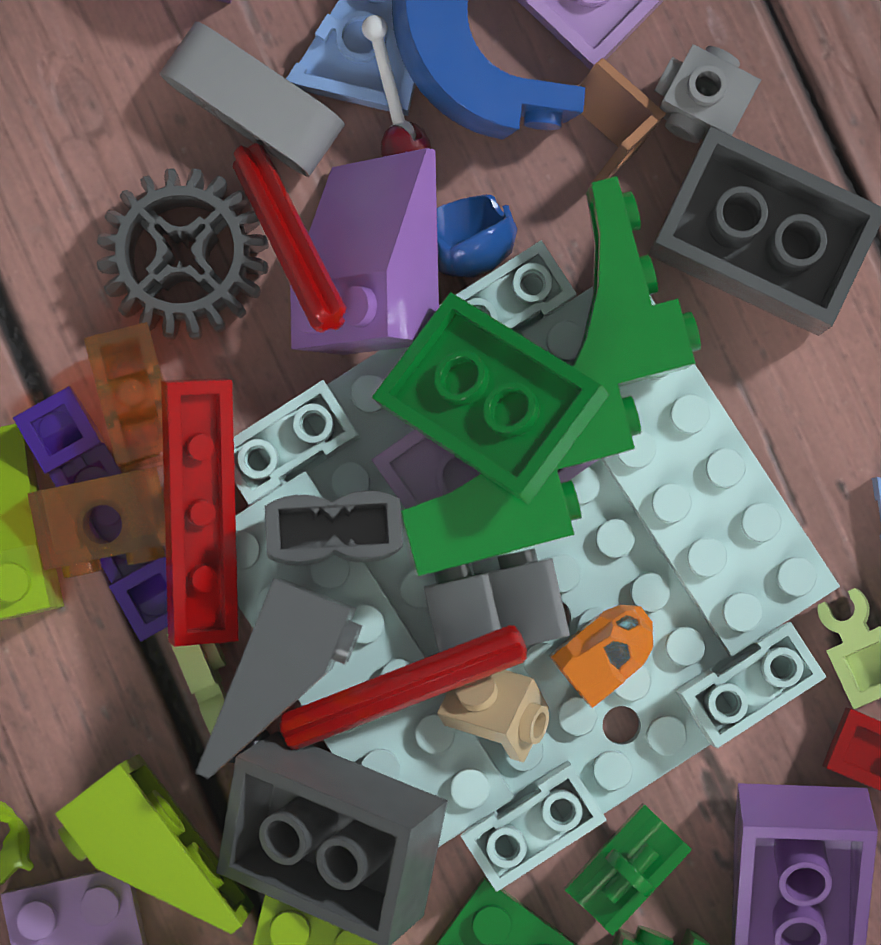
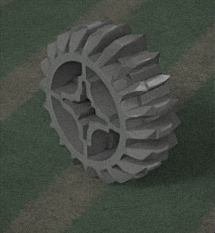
(145, 215)

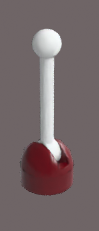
(402, 134)

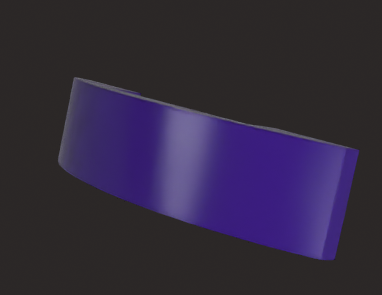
(74, 452)

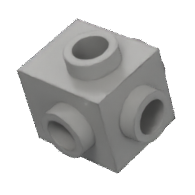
(713, 75)

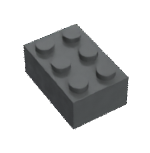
(767, 232)
(331, 838)

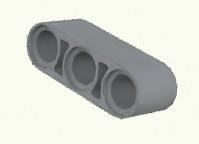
(252, 98)

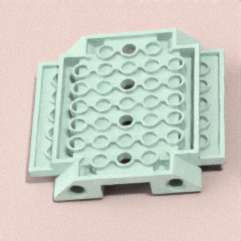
(667, 527)

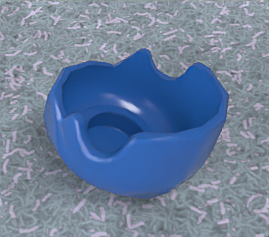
(473, 236)

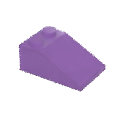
(380, 251)
(802, 865)

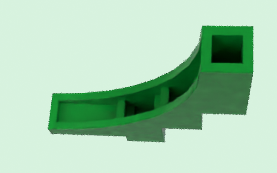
(621, 345)

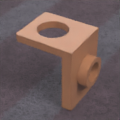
(619, 113)

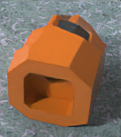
(605, 652)

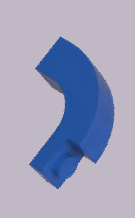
(464, 84)

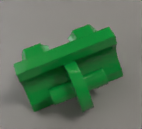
(627, 869)

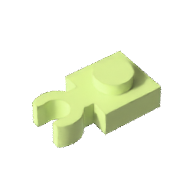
(859, 656)
(201, 673)

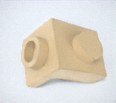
(501, 709)

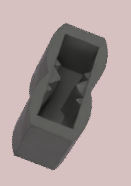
(312, 529)
(517, 594)

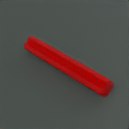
(289, 238)
(403, 687)

